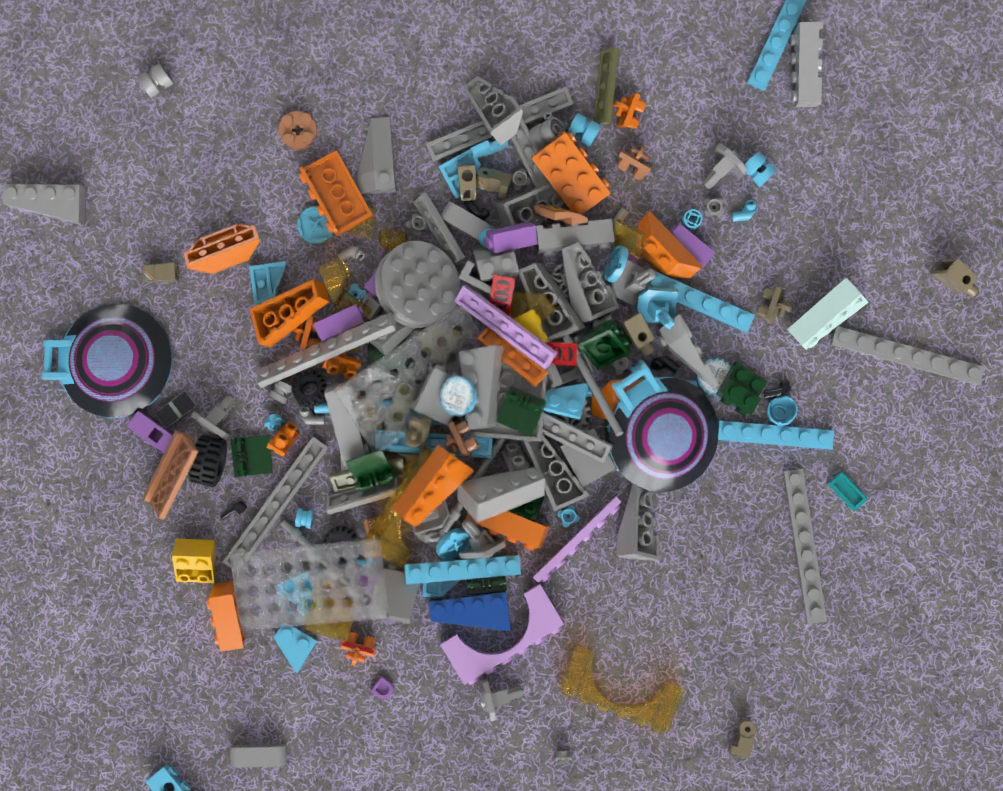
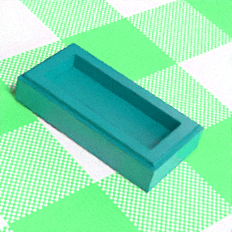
(847, 491)

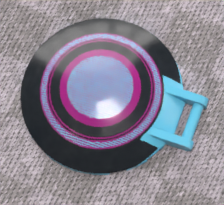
(112, 360)
(666, 432)

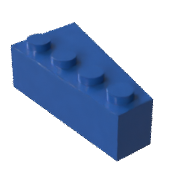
(475, 610)

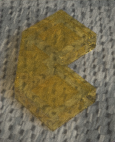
(539, 302)

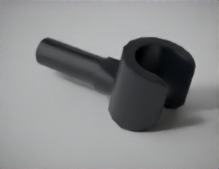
(239, 507)

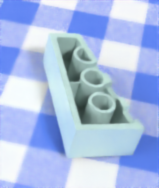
(827, 314)

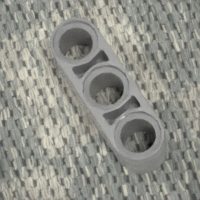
(464, 221)
(258, 755)

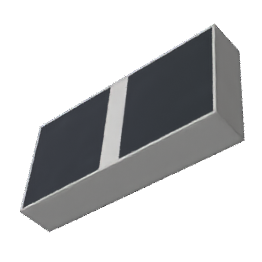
(176, 409)

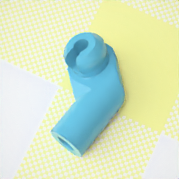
(746, 213)

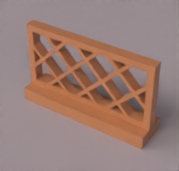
(170, 473)

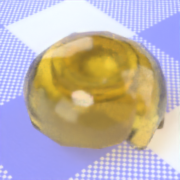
(391, 238)

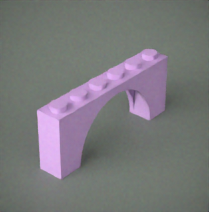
(472, 662)

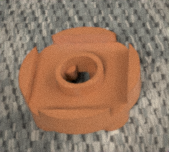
(304, 121)

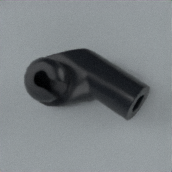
(473, 209)
(664, 362)
(778, 392)

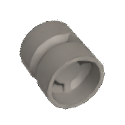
(155, 80)
(546, 132)

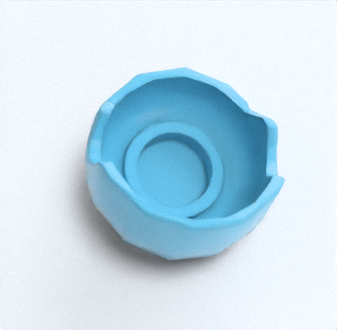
(782, 410)

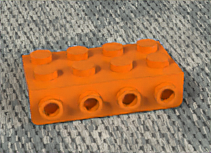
(571, 173)
(335, 193)

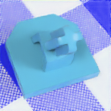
(658, 305)

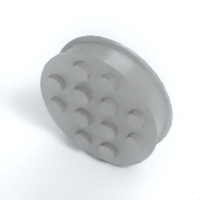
(417, 284)

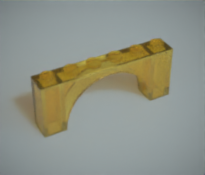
(388, 523)
(655, 712)

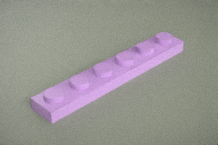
(506, 327)
(572, 545)

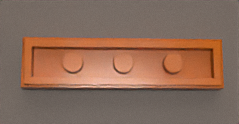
(514, 358)

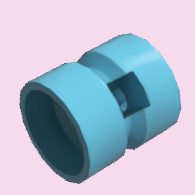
(584, 130)
(754, 164)

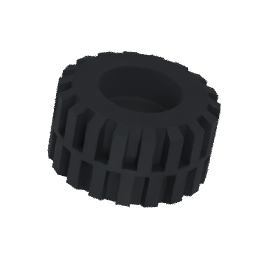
(209, 461)

